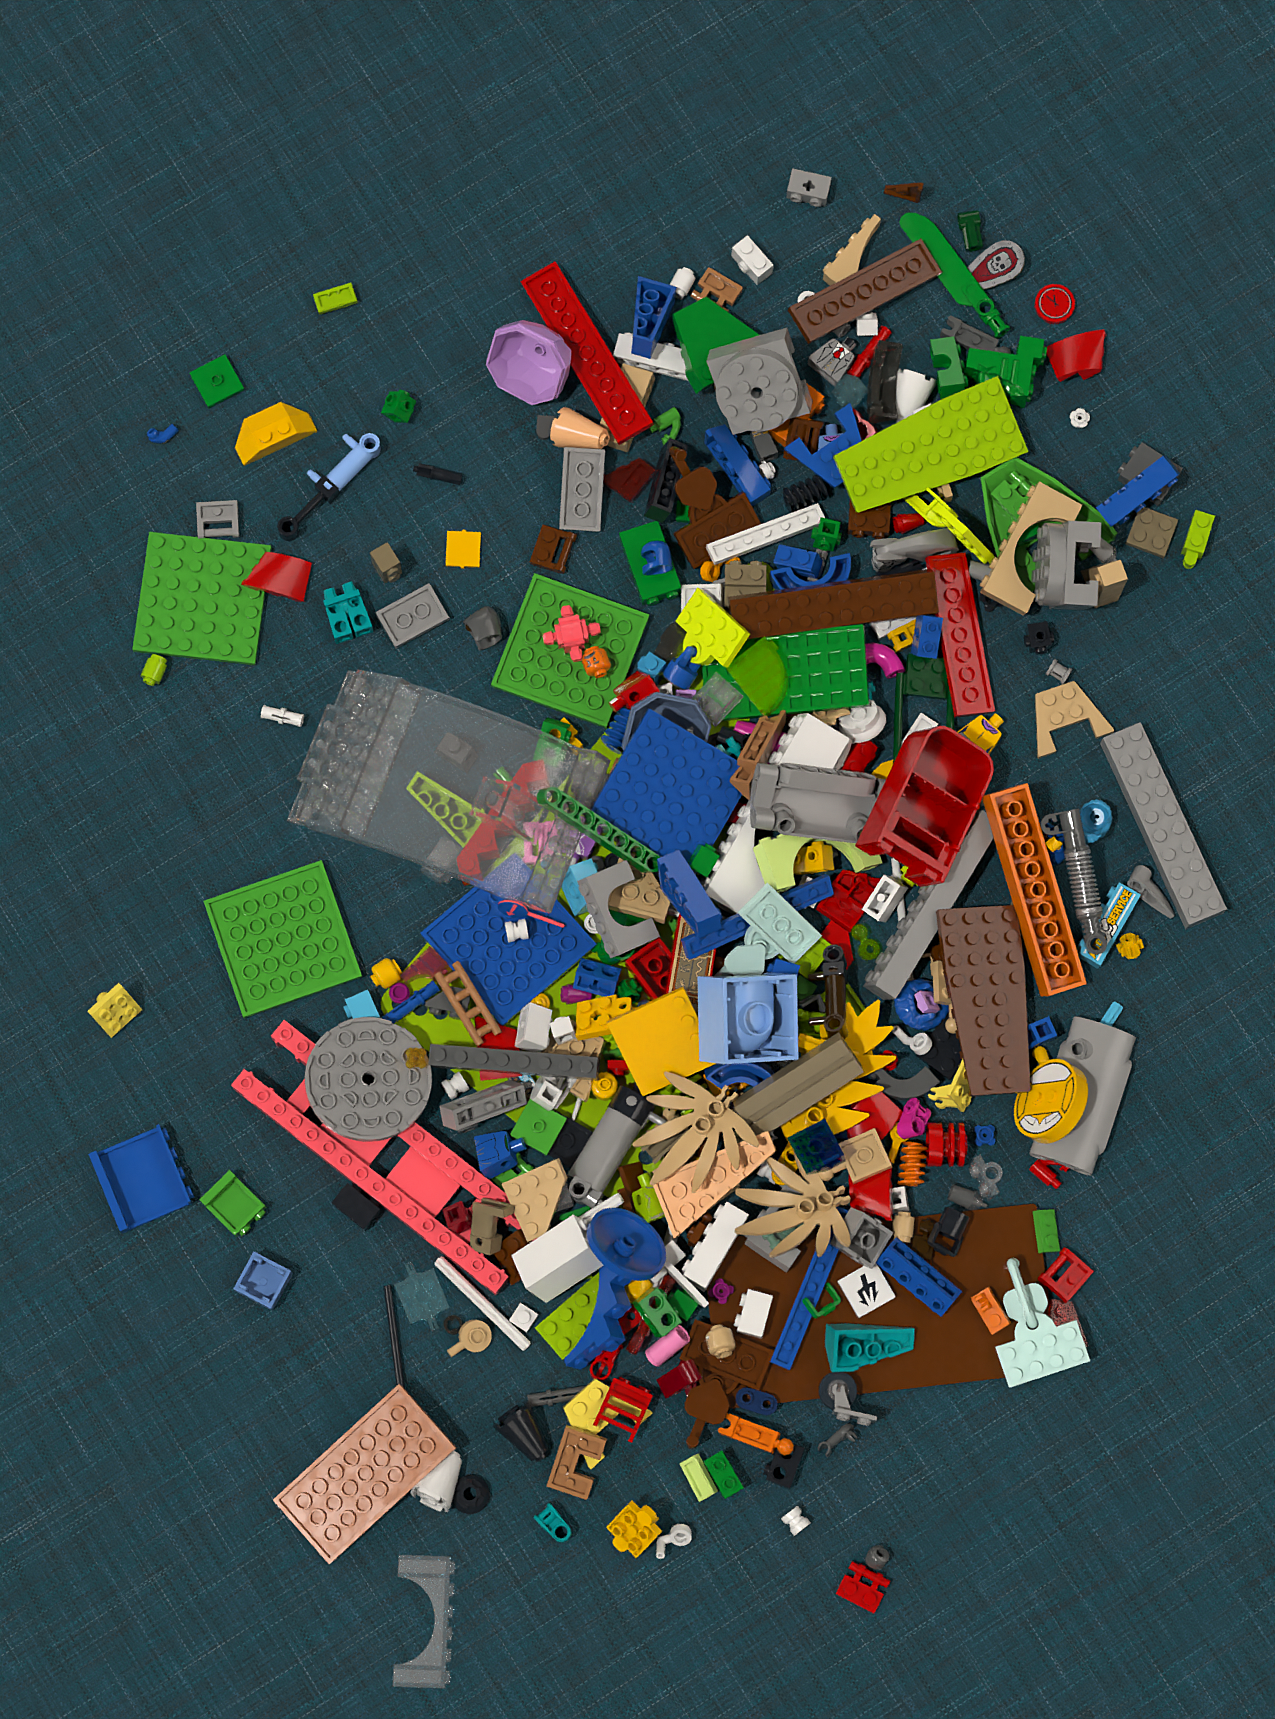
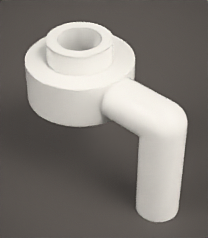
(919, 1043)
(679, 1535)

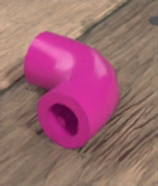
(884, 657)

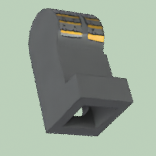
(764, 446)

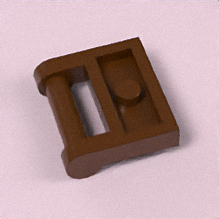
(801, 429)
(547, 545)

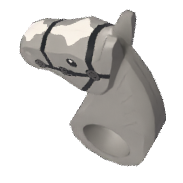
(918, 546)

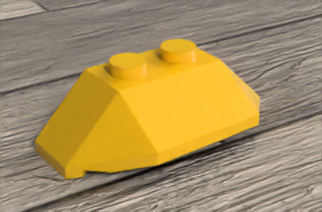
(272, 431)

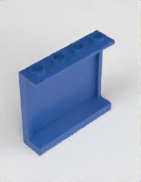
(141, 1179)

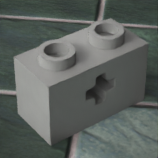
(801, 180)

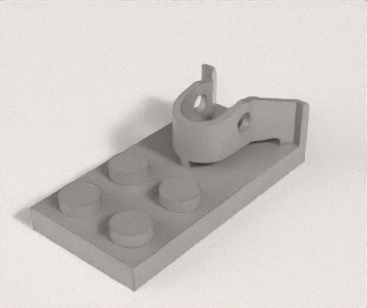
(582, 489)

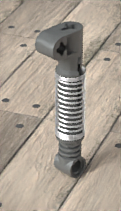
(1081, 874)

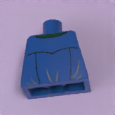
(497, 1152)

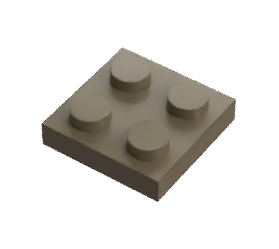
(1151, 532)

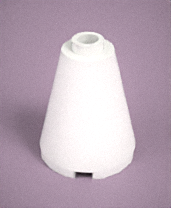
(911, 392)
(439, 1485)

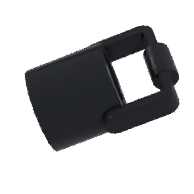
(952, 1226)

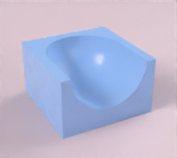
(747, 1018)

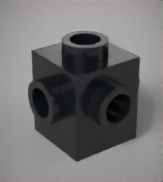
(1038, 637)

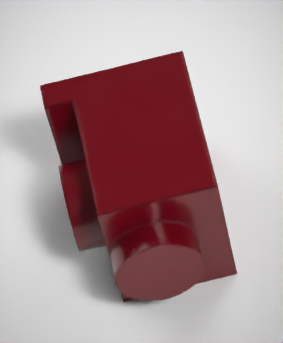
(458, 1217)

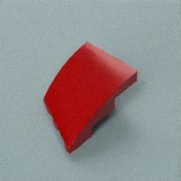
(1077, 355)
(280, 576)
(849, 897)
(503, 1041)
(882, 1115)
(873, 1195)

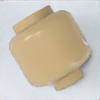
(720, 1341)

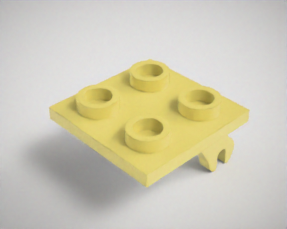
(955, 1094)

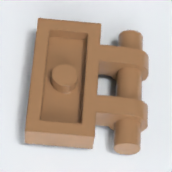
(719, 286)

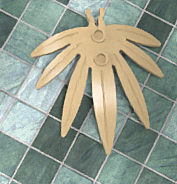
(707, 1121)
(812, 1208)

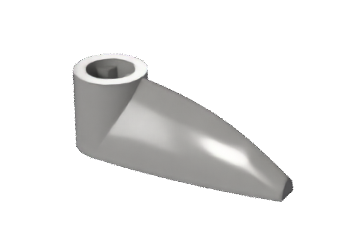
(1150, 893)

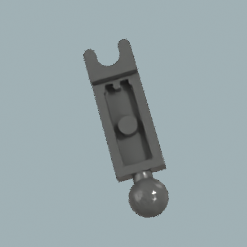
(970, 337)

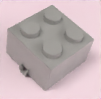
(866, 1238)

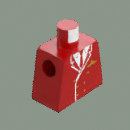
(633, 690)

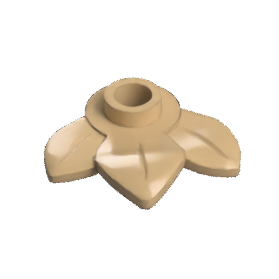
(829, 717)

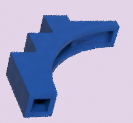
(604, 1328)

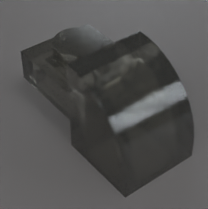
(670, 643)

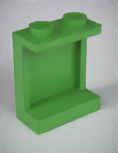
(233, 1204)

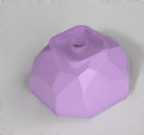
(529, 361)

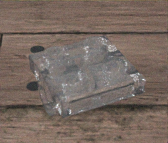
(717, 698)
(987, 1186)

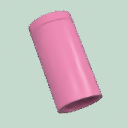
(667, 1346)

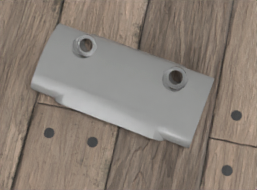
(812, 800)
(1104, 1059)

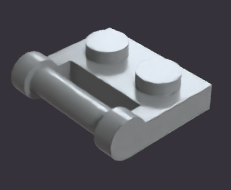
(217, 513)

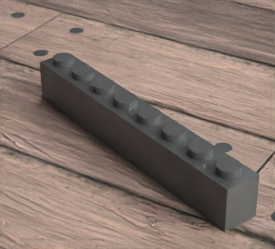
(514, 1062)

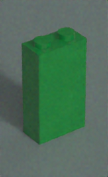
(649, 587)

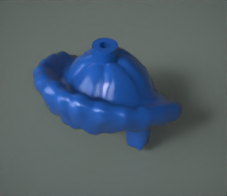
(908, 1010)

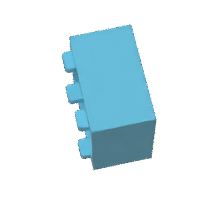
(571, 888)

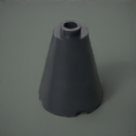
(522, 1431)

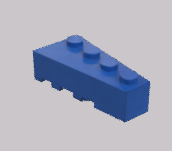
(688, 894)

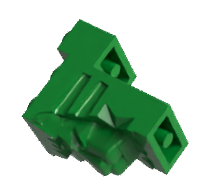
(1013, 370)

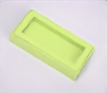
(698, 1477)

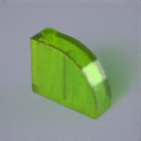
(761, 675)

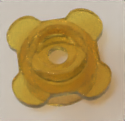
(420, 1062)

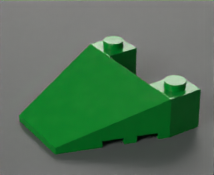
(703, 328)

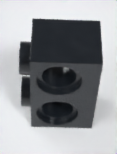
(788, 1465)

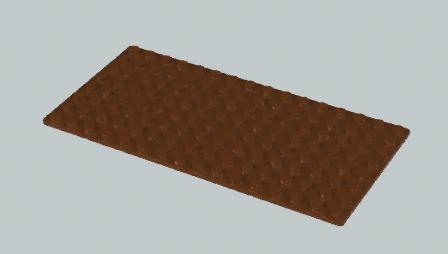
(945, 1347)

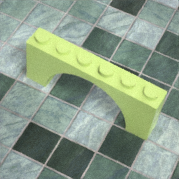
(778, 856)

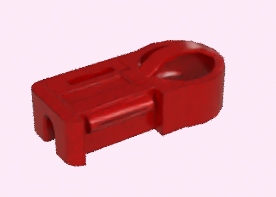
(606, 1358)

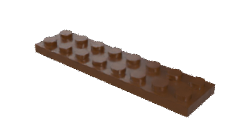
(864, 291)

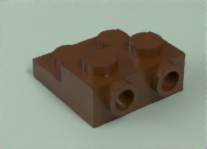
(870, 522)

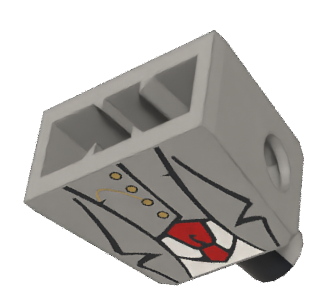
(833, 359)

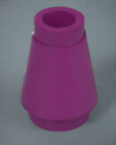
(570, 995)

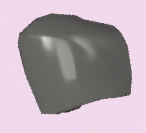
(484, 627)

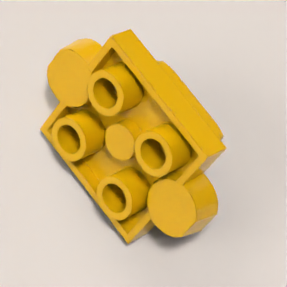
(634, 1529)

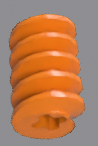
(912, 1164)

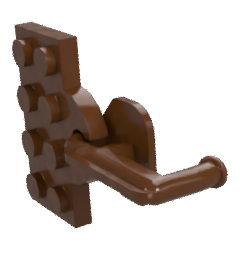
(718, 516)
(709, 1400)

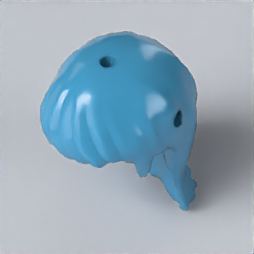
(1094, 827)

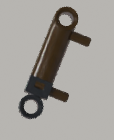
(835, 991)

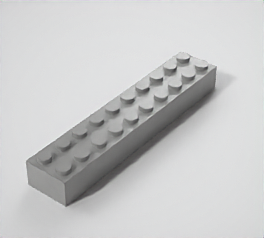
(1163, 825)
(920, 923)

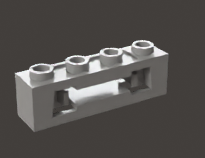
(483, 1104)

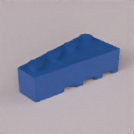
(652, 311)
(1138, 490)

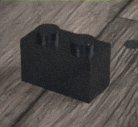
(356, 1206)

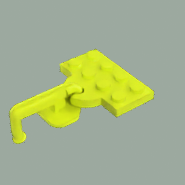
(941, 515)

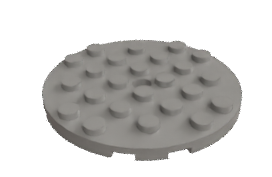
(349, 1104)

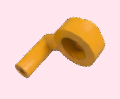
(711, 572)

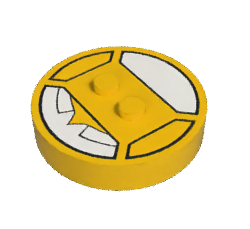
(1053, 1103)

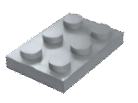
(412, 615)

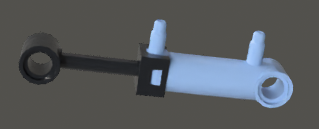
(329, 486)

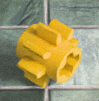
(1130, 946)

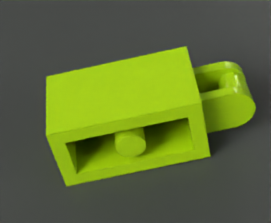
(1196, 538)

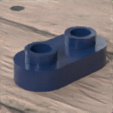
(756, 1401)

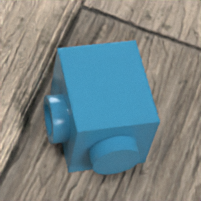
(653, 666)

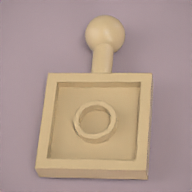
(941, 994)
(863, 1157)

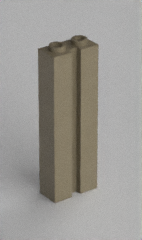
(798, 1085)

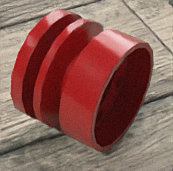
(945, 1144)

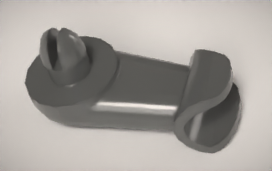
(840, 1435)

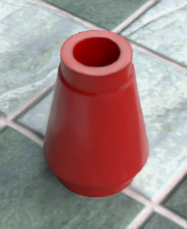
(905, 522)

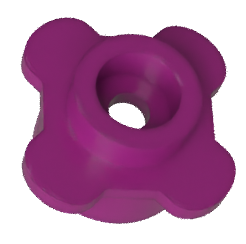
(721, 1297)

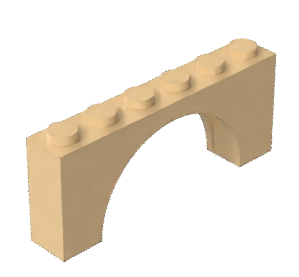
(1003, 581)

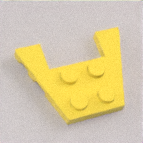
(584, 1407)

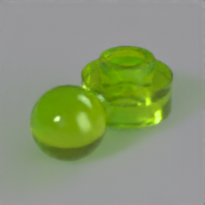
(860, 933)

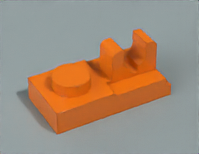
(990, 1310)

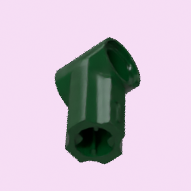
(970, 226)

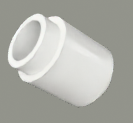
(683, 281)

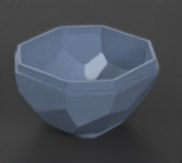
(677, 709)

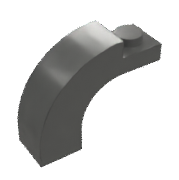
(905, 1089)

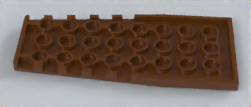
(987, 996)

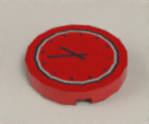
(1054, 303)

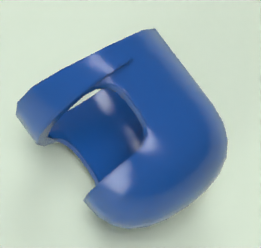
(663, 559)

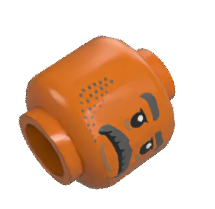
(596, 662)

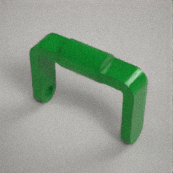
(826, 1309)

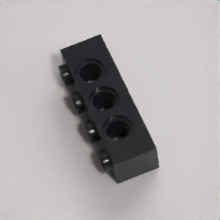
(663, 485)

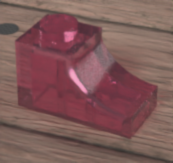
(425, 966)

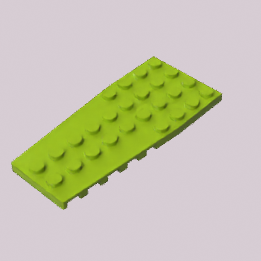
(932, 447)

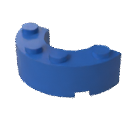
(838, 570)
(727, 1074)

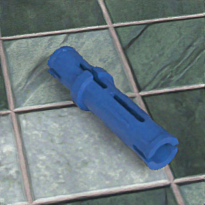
(418, 998)

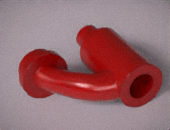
(1045, 1174)

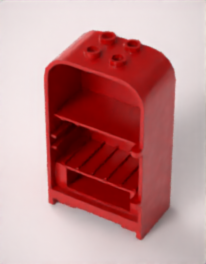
(928, 803)

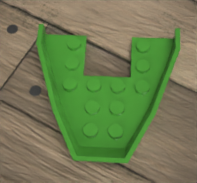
(999, 519)

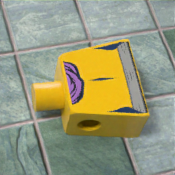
(983, 732)

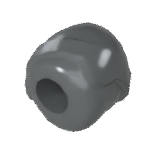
(877, 1557)

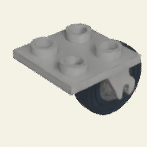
(838, 1392)

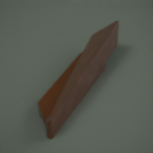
(631, 1184)

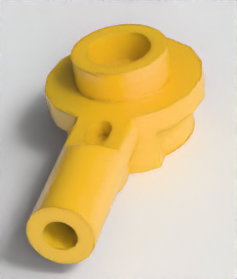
(897, 1141)

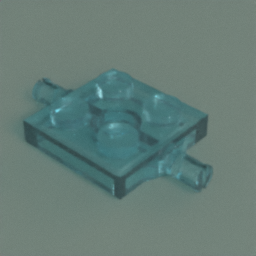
(421, 1296)

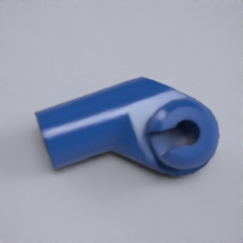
(162, 436)

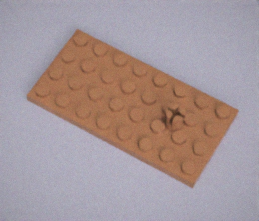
(364, 1473)

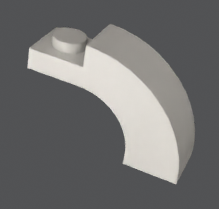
(547, 1091)

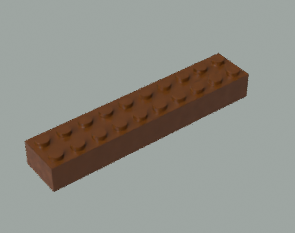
(836, 603)

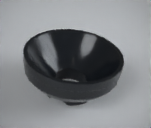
(479, 1502)

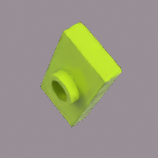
(335, 298)

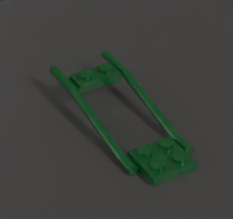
(925, 679)

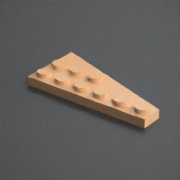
(684, 1207)

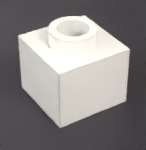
(867, 324)
(563, 1030)
(899, 1194)

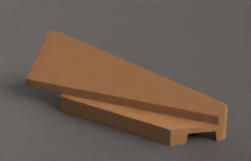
(757, 750)

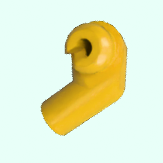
(1040, 1054)

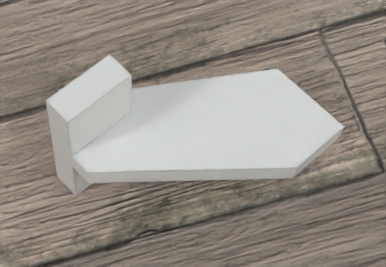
(673, 1256)

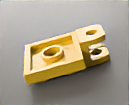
(607, 1007)

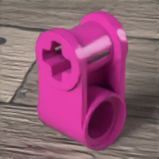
(913, 1119)

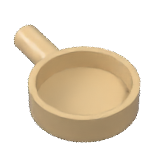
(473, 1336)

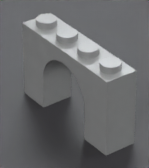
(615, 936)
(762, 1247)

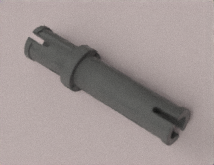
(534, 1400)

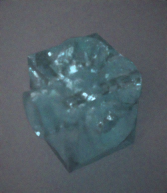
(849, 390)

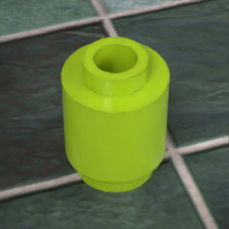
(154, 670)

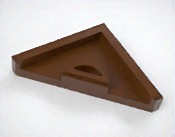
(909, 191)

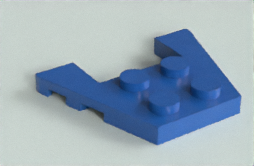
(822, 461)

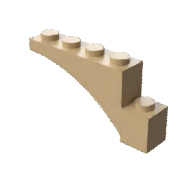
(849, 257)

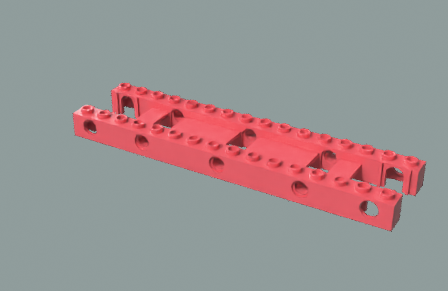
(415, 1186)

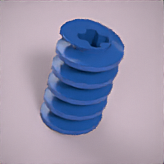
(616, 733)

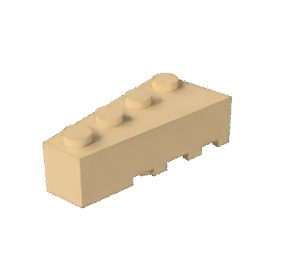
(1110, 579)

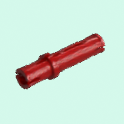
(864, 359)

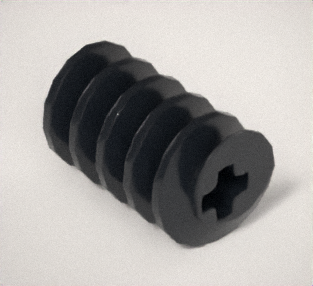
(804, 492)

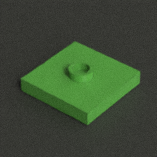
(538, 1127)

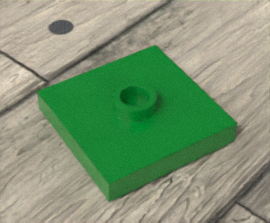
(216, 381)

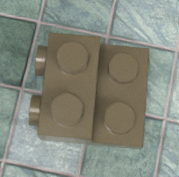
(744, 579)

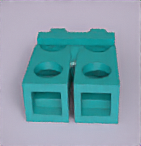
(344, 606)

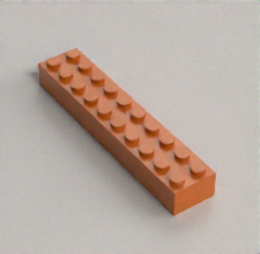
(1034, 890)

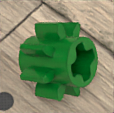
(630, 989)

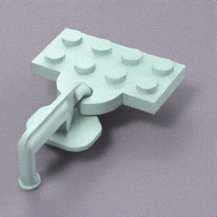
(772, 930)
(1037, 1350)

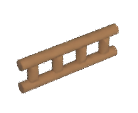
(479, 1008)

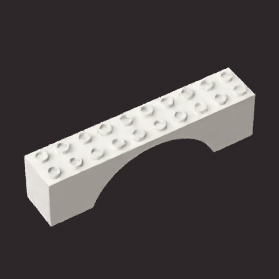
(736, 872)

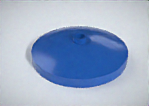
(626, 1244)

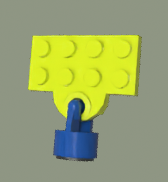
(709, 636)

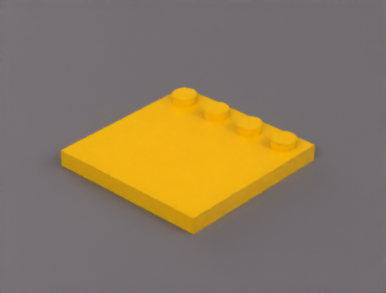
(659, 1040)

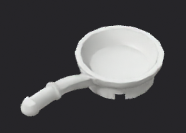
(860, 726)

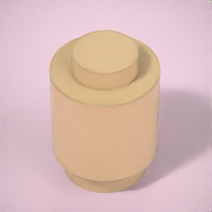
(903, 1226)

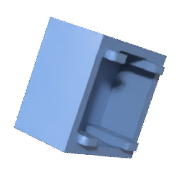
(263, 1281)

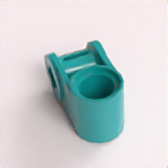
(552, 1523)

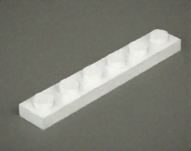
(764, 534)

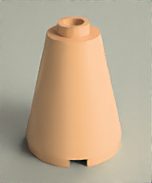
(577, 431)

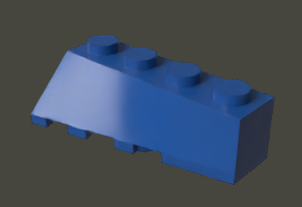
(736, 464)

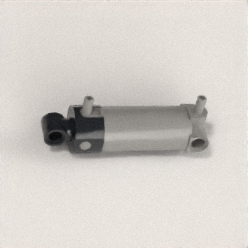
(609, 1143)

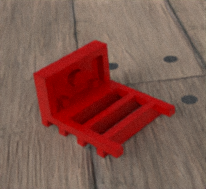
(634, 1396)

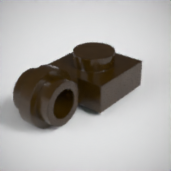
(920, 1243)

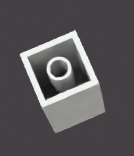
(556, 1259)

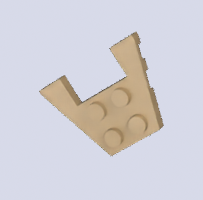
(1062, 708)
(589, 1047)

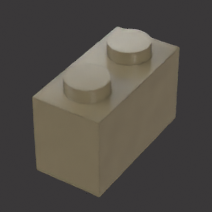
(386, 563)

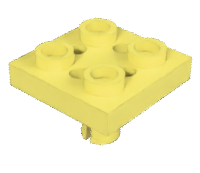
(111, 1007)

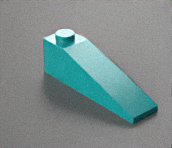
(858, 1344)

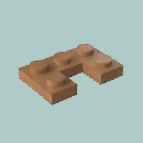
(572, 1445)

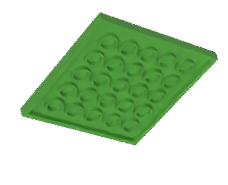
(196, 599)
(546, 672)
(282, 939)

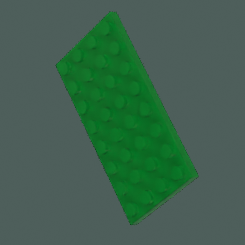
(822, 668)

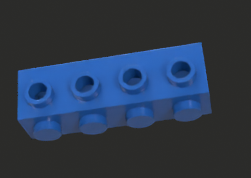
(918, 1277)

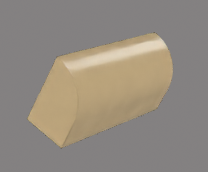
(642, 384)

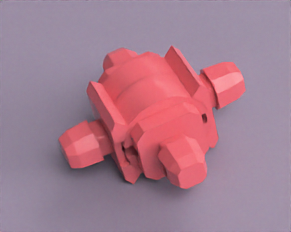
(571, 633)

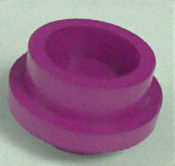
(399, 992)

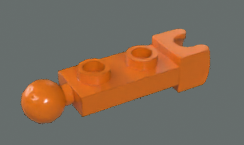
(756, 1435)

